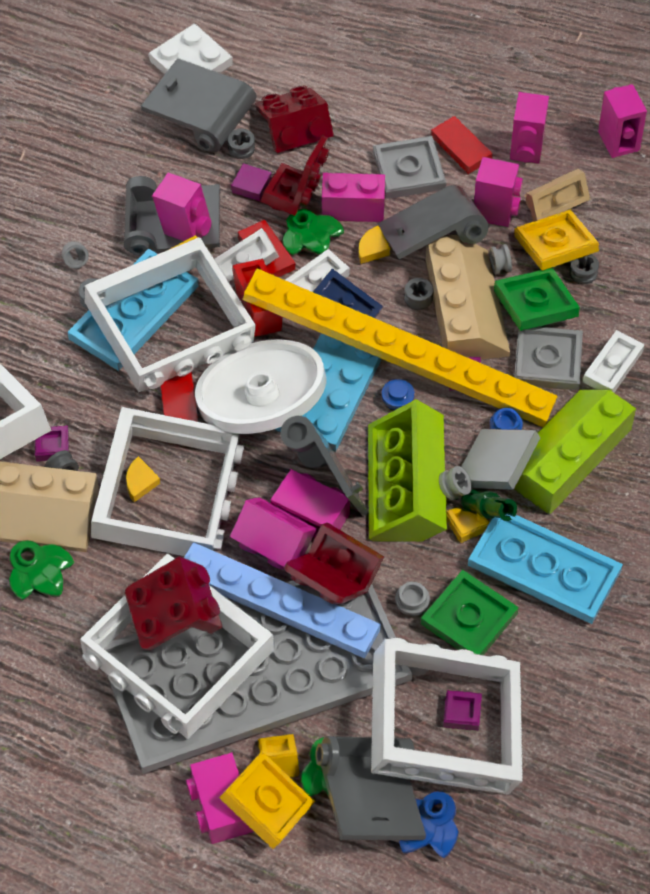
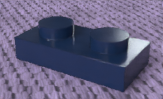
(341, 290)

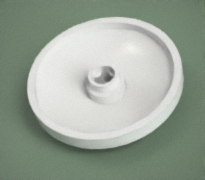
(260, 386)

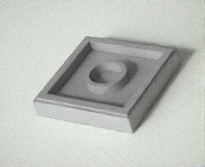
(409, 167)
(549, 357)
(499, 457)

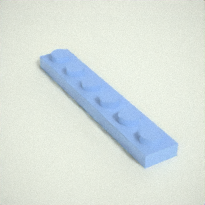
(286, 602)

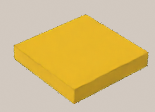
(556, 239)
(267, 800)

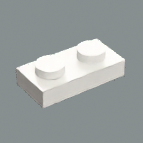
(252, 248)
(315, 271)
(613, 362)

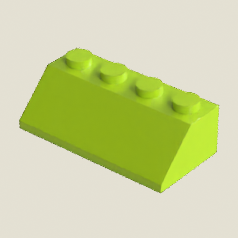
(574, 446)
(404, 474)

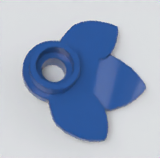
(438, 826)

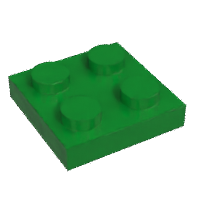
(536, 299)
(469, 614)

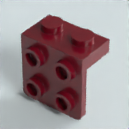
(295, 117)
(295, 187)
(336, 566)
(172, 602)

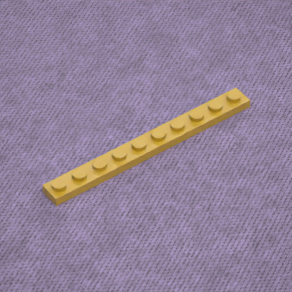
(399, 347)

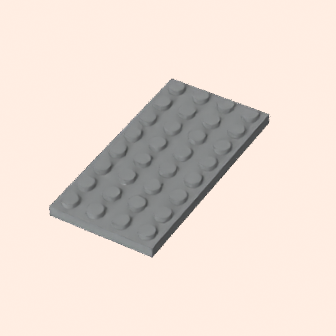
(290, 684)

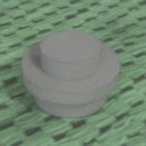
(412, 598)

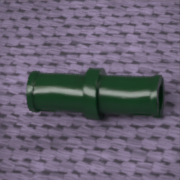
(489, 505)

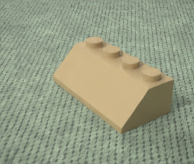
(466, 299)
(47, 505)

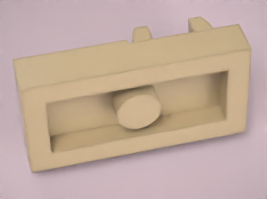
(558, 195)

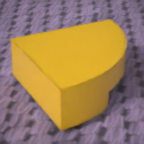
(373, 245)
(140, 479)
(465, 524)

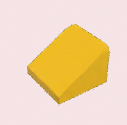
(282, 752)

